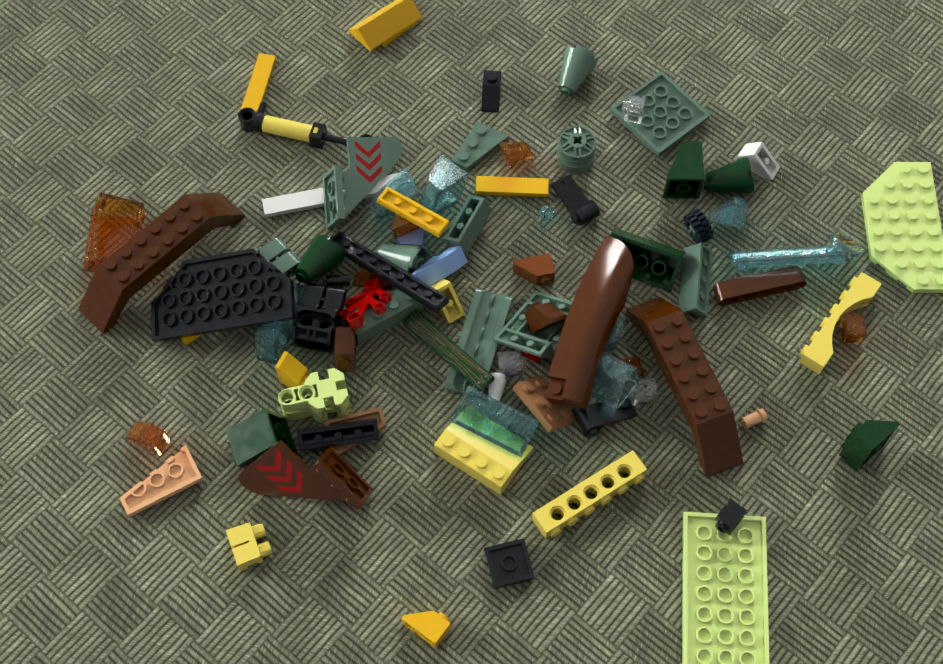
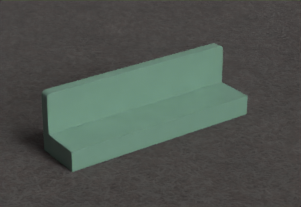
(695, 280)

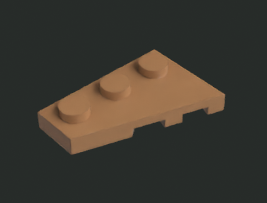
(368, 414)

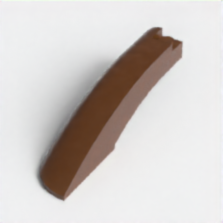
(590, 324)

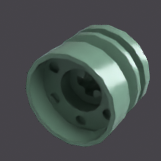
(576, 150)

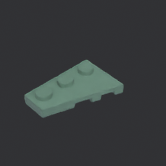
(478, 144)

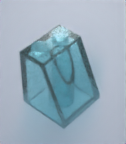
(443, 186)

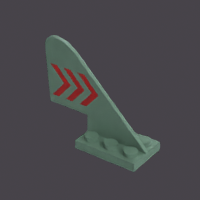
(367, 164)

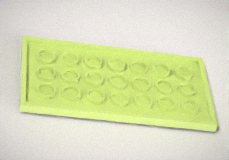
(724, 591)

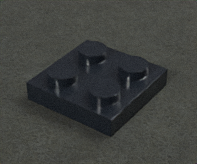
(509, 563)

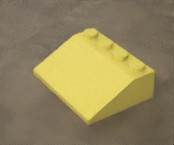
(479, 457)

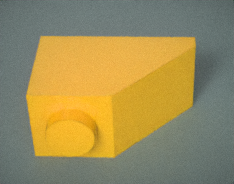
(291, 371)
(428, 626)

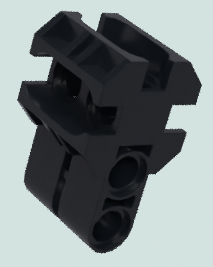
(318, 317)

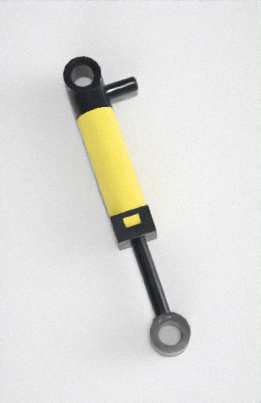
(314, 134)

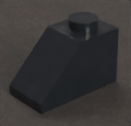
(491, 91)

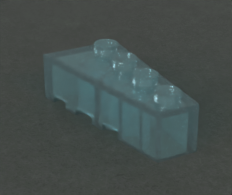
(273, 337)

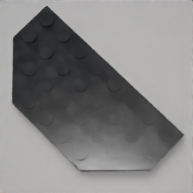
(222, 295)

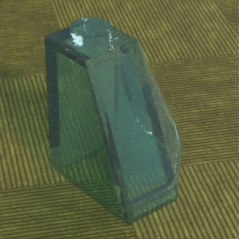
(401, 183)

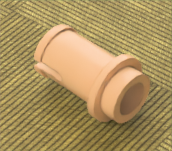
(754, 418)

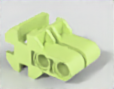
(316, 398)

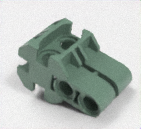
(280, 255)

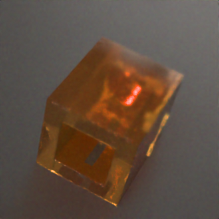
(853, 327)

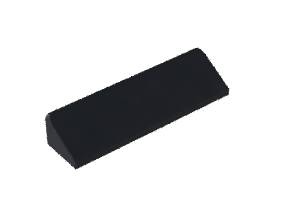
(338, 434)

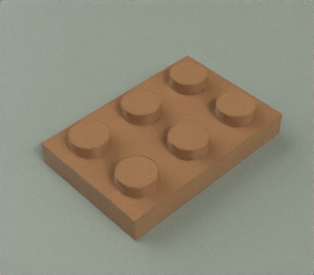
(550, 415)

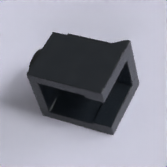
(729, 517)

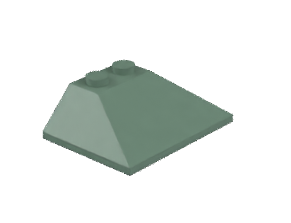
(519, 336)

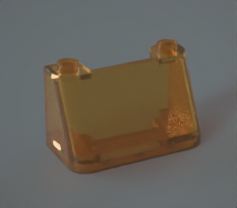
(110, 227)

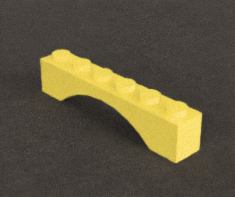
(821, 349)

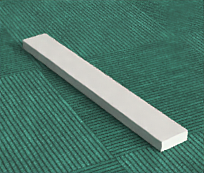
(307, 199)

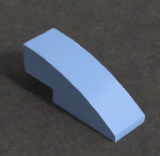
(441, 266)

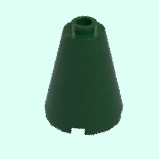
(733, 177)
(319, 259)

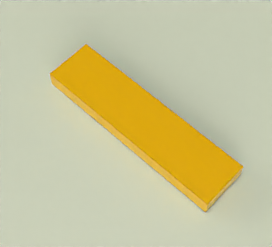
(259, 81)
(512, 186)
(413, 212)

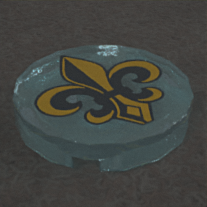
(845, 243)

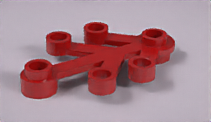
(372, 288)

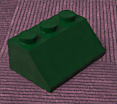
(866, 441)

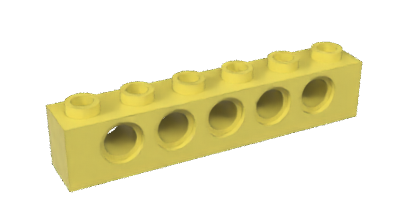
(628, 463)

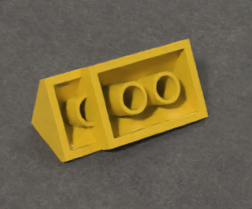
(386, 24)

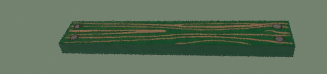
(448, 351)

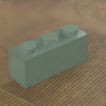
(468, 223)

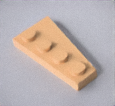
(171, 478)

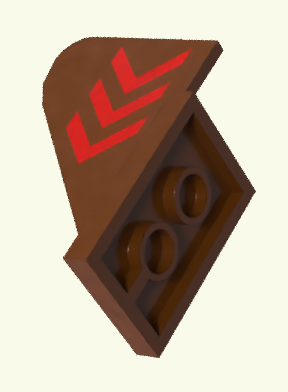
(285, 474)

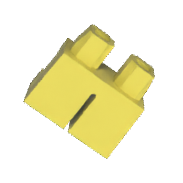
(245, 545)

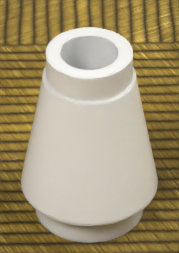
(497, 387)

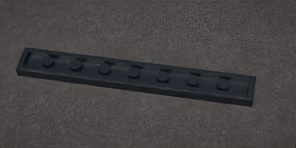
(391, 273)

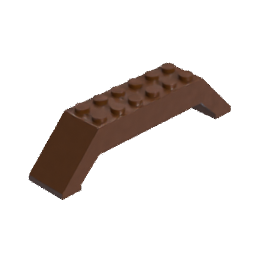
(152, 252)
(691, 383)

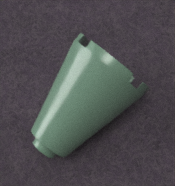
(576, 67)
(404, 256)

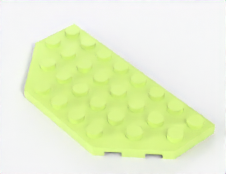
(905, 226)

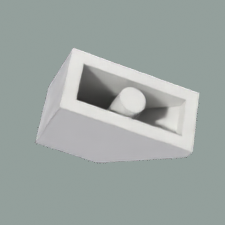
(760, 160)

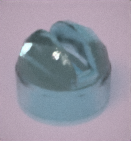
(546, 210)

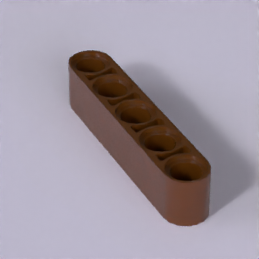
(759, 285)

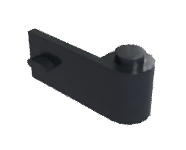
(575, 201)
(601, 414)

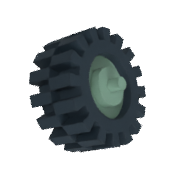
(698, 226)

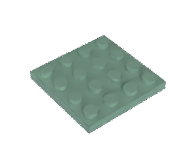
(667, 114)

